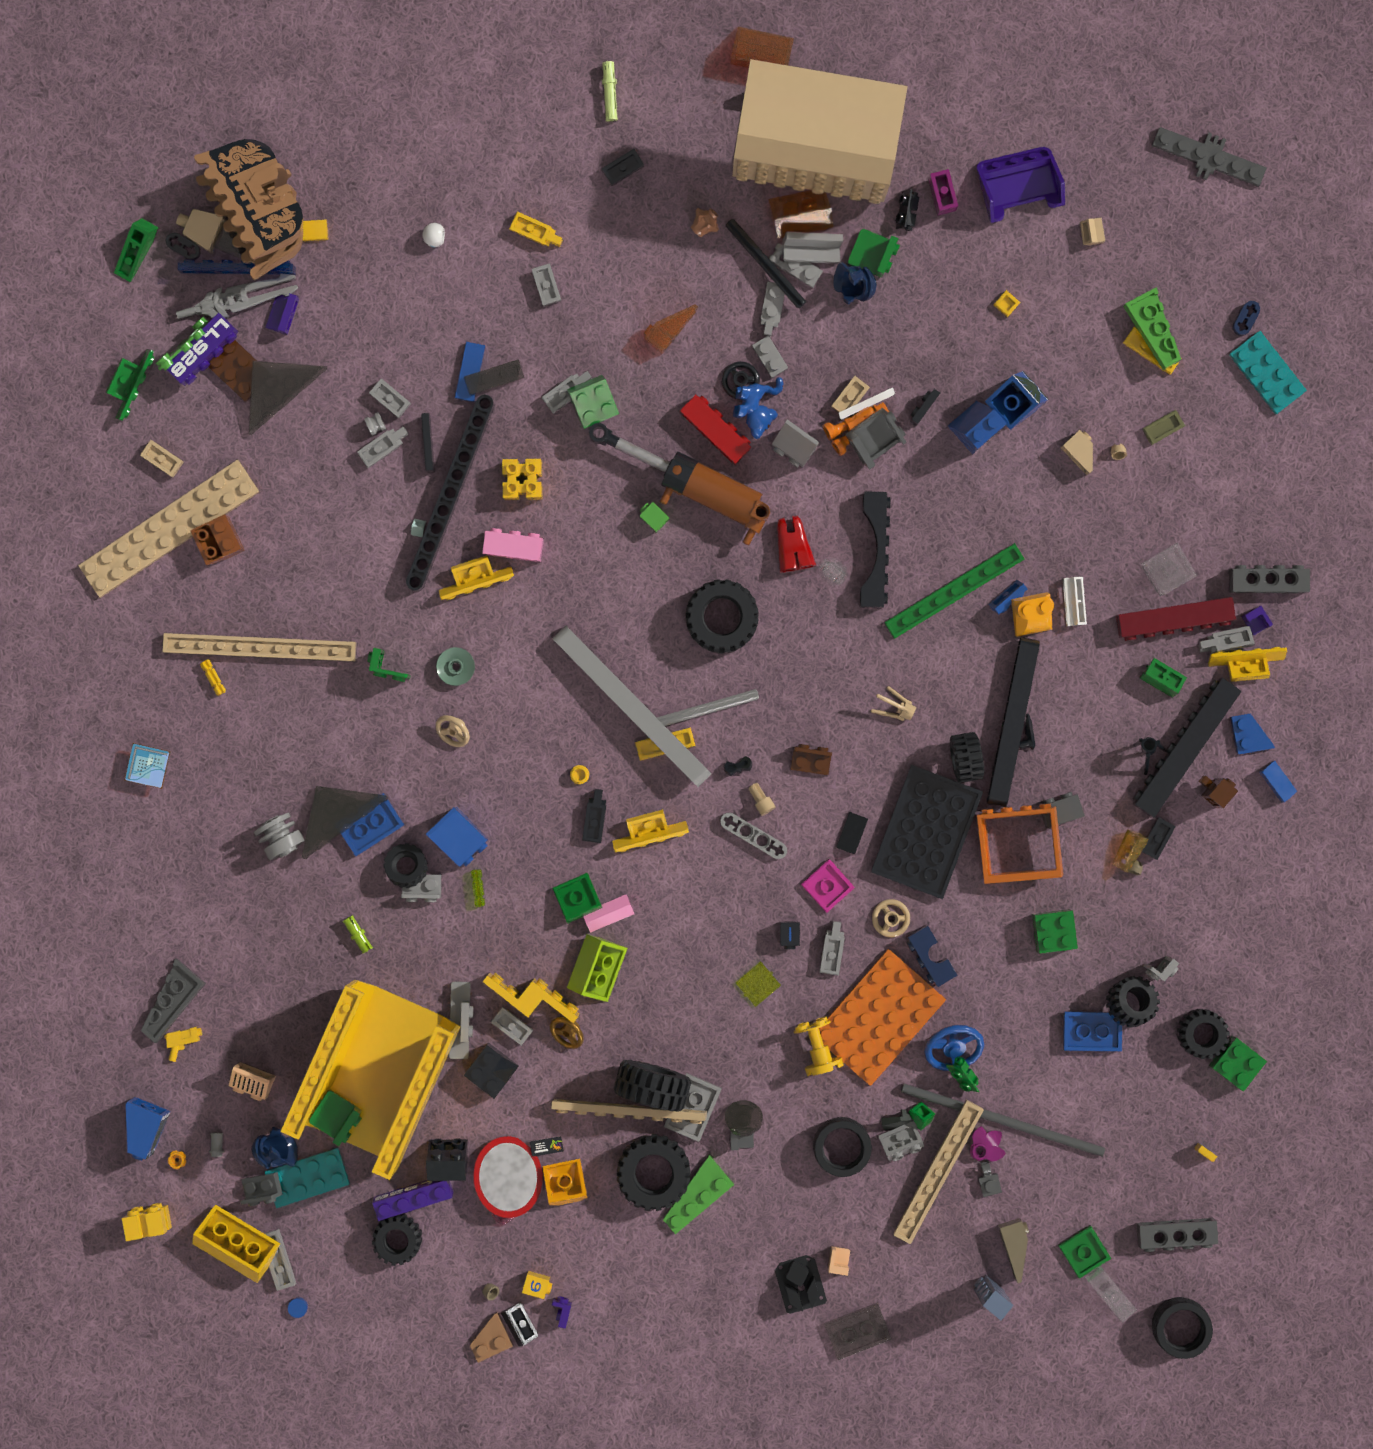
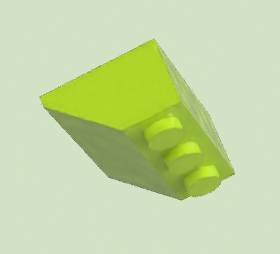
(597, 968)

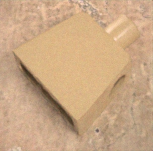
(201, 228)

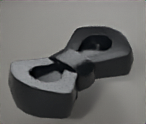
(744, 765)

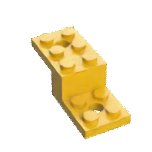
(531, 996)

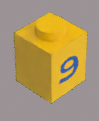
(537, 1285)

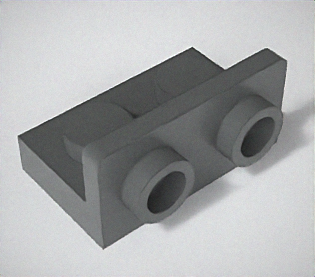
(261, 1188)

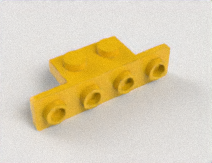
(474, 575)
(1248, 664)
(649, 829)

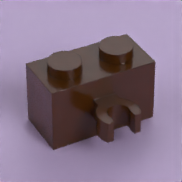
(1219, 791)

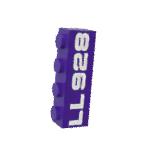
(196, 359)
(411, 1198)

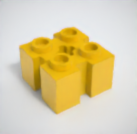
(513, 470)
(146, 1222)

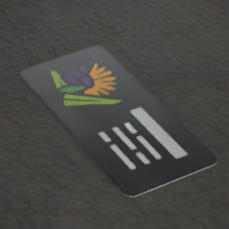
(546, 1146)

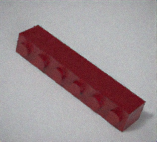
(1176, 617)

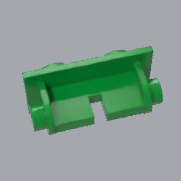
(963, 1075)

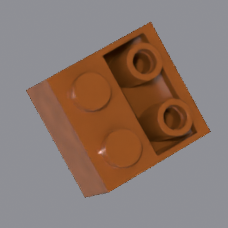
(217, 540)

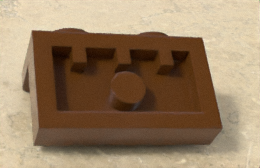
(811, 760)

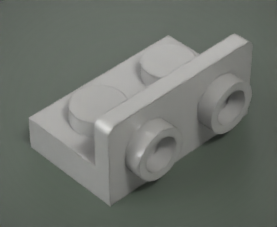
(429, 889)
(901, 1141)

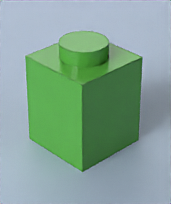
(653, 516)

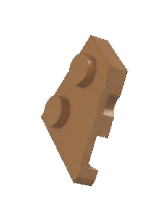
(491, 1339)

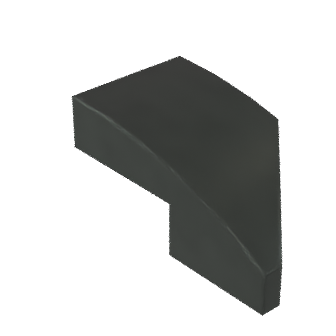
(894, 1122)

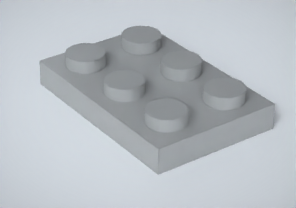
(700, 1097)

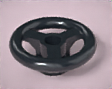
(731, 368)

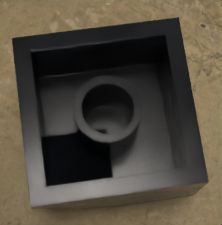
(491, 1070)

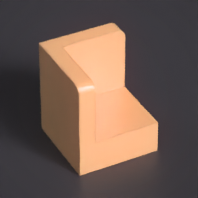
(839, 1261)

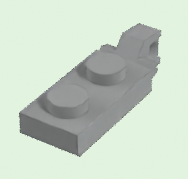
(772, 308)
(559, 396)
(382, 446)
(1228, 640)
(832, 950)

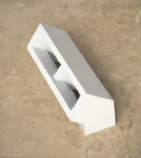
(1074, 601)

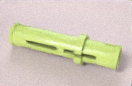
(609, 91)

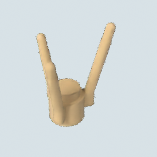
(904, 709)

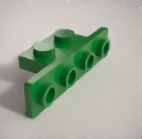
(126, 381)

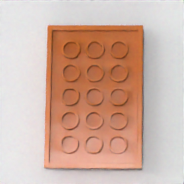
(880, 1017)

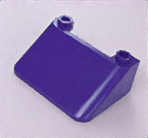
(1020, 180)

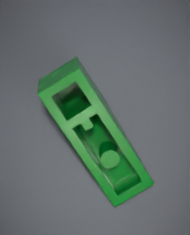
(135, 248)

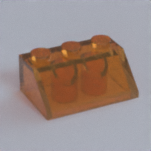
(761, 47)
(800, 213)

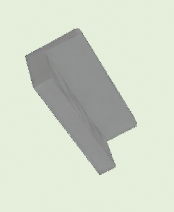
(812, 247)

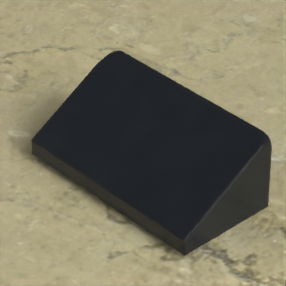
(852, 833)
(519, 1324)

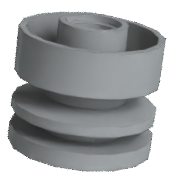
(280, 838)

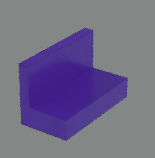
(282, 313)

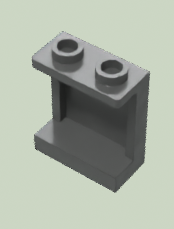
(875, 436)

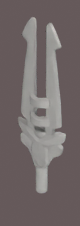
(220, 302)

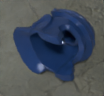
(854, 283)
(275, 1149)

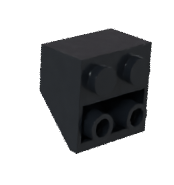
(447, 1160)

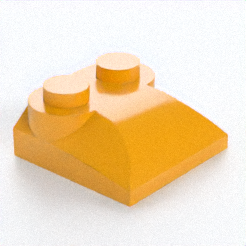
(1032, 614)
(564, 1182)

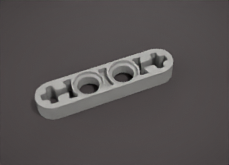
(755, 832)

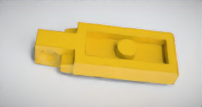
(534, 230)

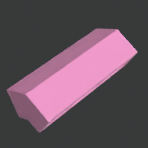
(610, 913)

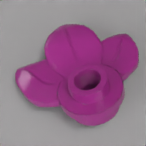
(989, 1143)

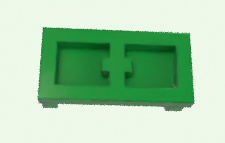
(1163, 678)

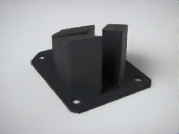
(798, 1273)

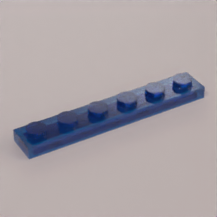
(229, 267)

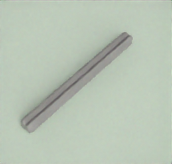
(709, 707)

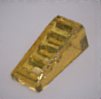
(1124, 848)

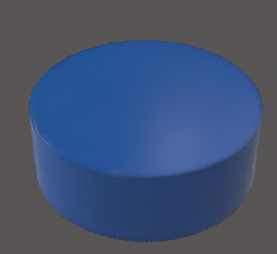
(297, 1307)

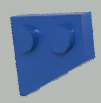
(1249, 735)

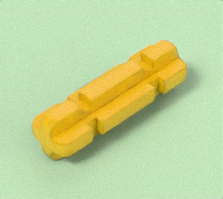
(212, 677)

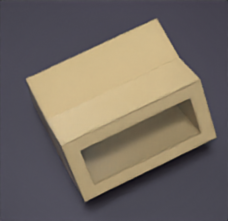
(1092, 231)

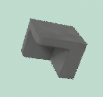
(741, 1141)

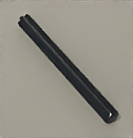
(765, 263)

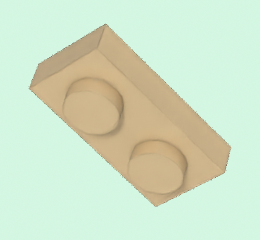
(851, 395)
(162, 458)

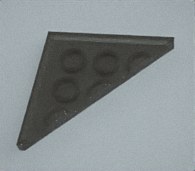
(275, 386)
(334, 813)

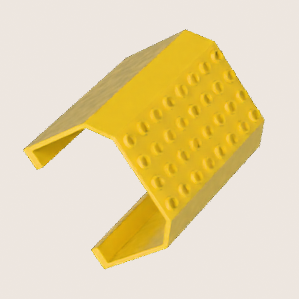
(382, 1060)

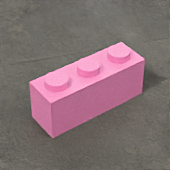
(513, 545)

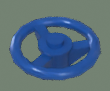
(953, 1041)

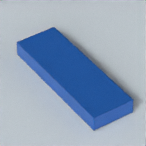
(471, 364)

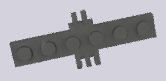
(1209, 156)

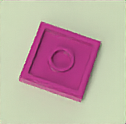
(827, 885)

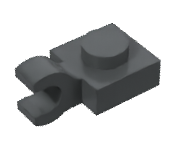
(989, 1182)

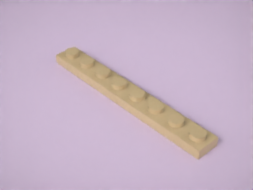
(621, 1110)
(938, 1171)

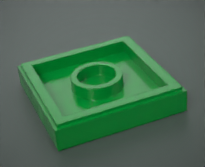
(577, 897)
(1084, 1251)

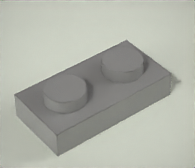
(546, 285)
(770, 356)
(390, 398)
(512, 1026)

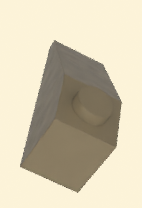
(1015, 1243)

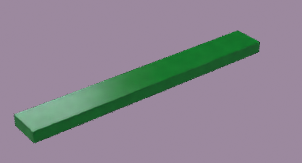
(954, 591)

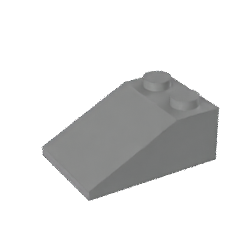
(794, 444)

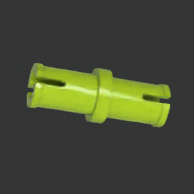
(357, 934)

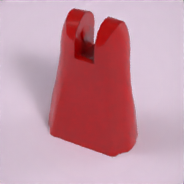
(793, 547)

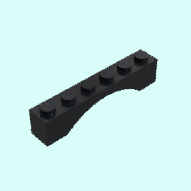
(875, 510)

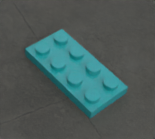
(1267, 372)
(311, 1177)

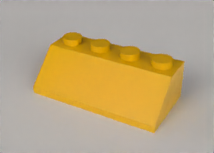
(235, 1243)

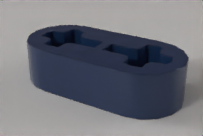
(1249, 320)

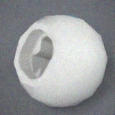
(434, 234)

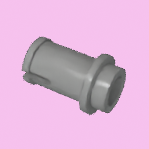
(216, 1144)

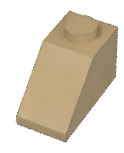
(1080, 450)

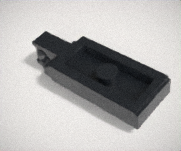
(594, 818)

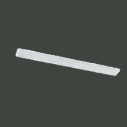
(869, 402)

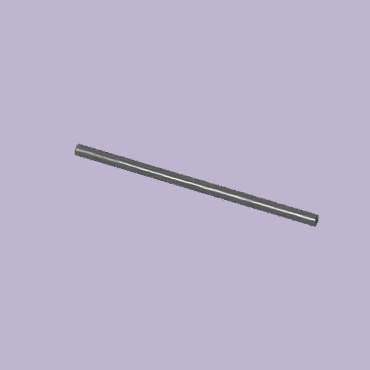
(1006, 1121)

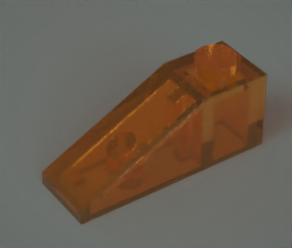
(667, 329)

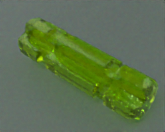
(478, 890)

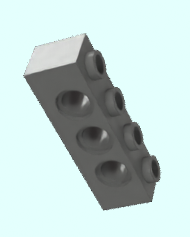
(1299, 575)
(1207, 1238)

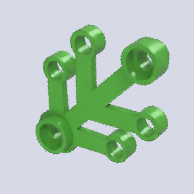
(166, 360)

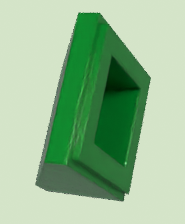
(921, 1115)

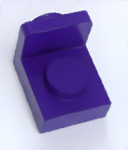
(562, 1315)

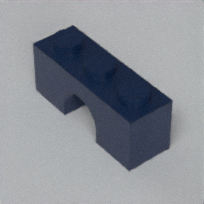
(940, 971)

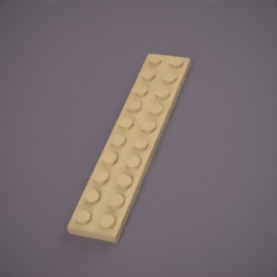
(168, 528)

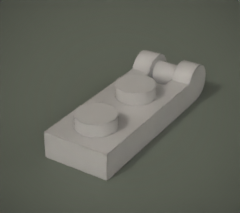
(802, 271)

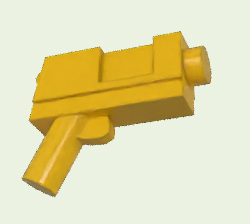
(177, 1039)

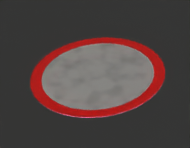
(507, 1177)

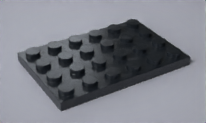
(926, 831)

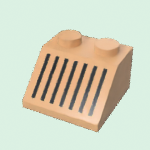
(251, 1080)

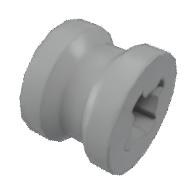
(375, 423)

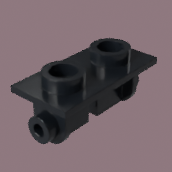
(908, 201)

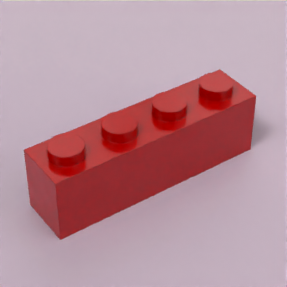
(715, 429)

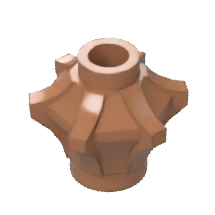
(705, 222)

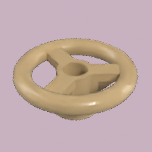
(455, 729)
(884, 931)

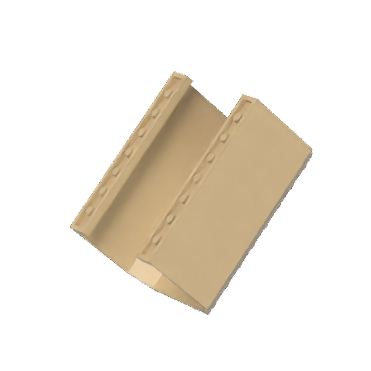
(818, 131)

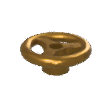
(569, 1031)

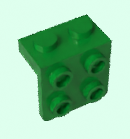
(873, 252)
(375, 659)
(336, 1117)

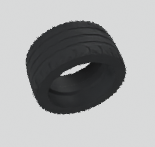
(854, 1167)
(1199, 1344)

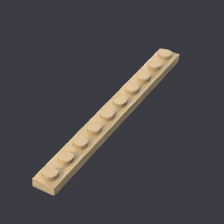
(259, 647)

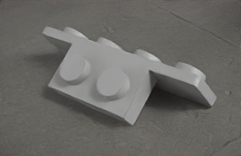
(460, 1014)

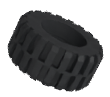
(727, 590)
(652, 1085)
(653, 1198)

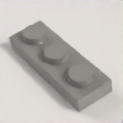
(280, 1265)

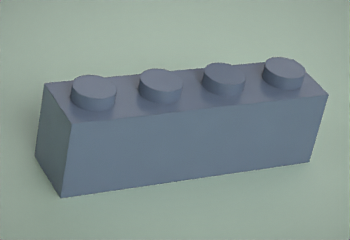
(993, 1297)

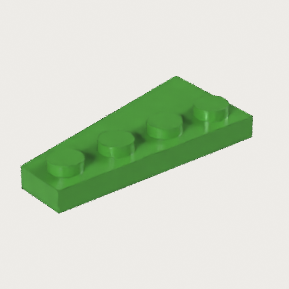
(1151, 323)
(703, 1190)

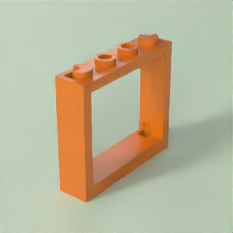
(990, 877)

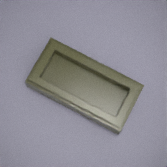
(1163, 427)

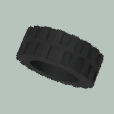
(416, 875)

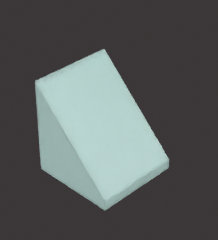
(418, 528)

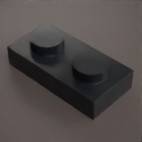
(622, 167)
(928, 399)
(1158, 838)

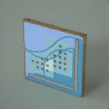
(147, 765)

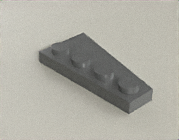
(176, 995)

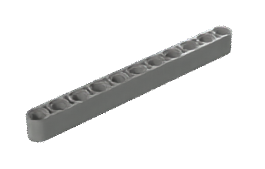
(631, 706)

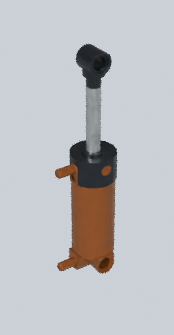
(697, 482)

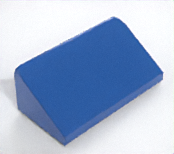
(1278, 781)

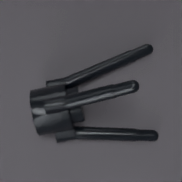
(1148, 747)

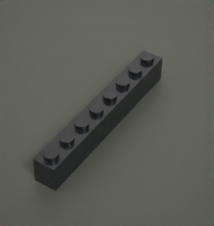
(1187, 747)

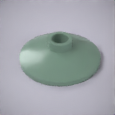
(448, 659)

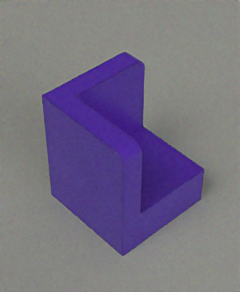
(1257, 620)

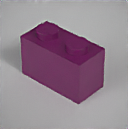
(943, 192)

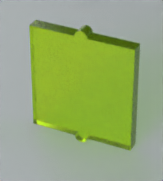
(758, 984)

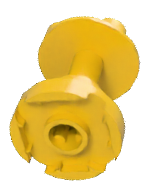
(820, 1053)

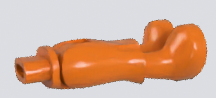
(848, 424)

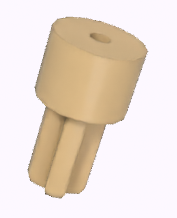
(764, 804)

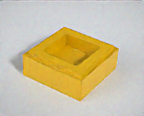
(1006, 303)
(1205, 1152)

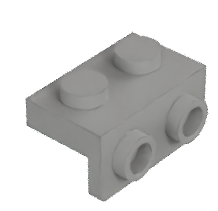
(1166, 968)

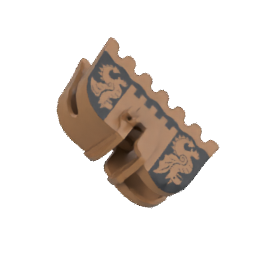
(255, 200)

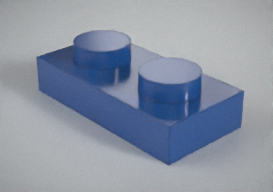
(1003, 601)

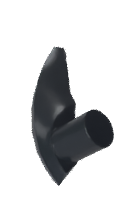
(1030, 742)

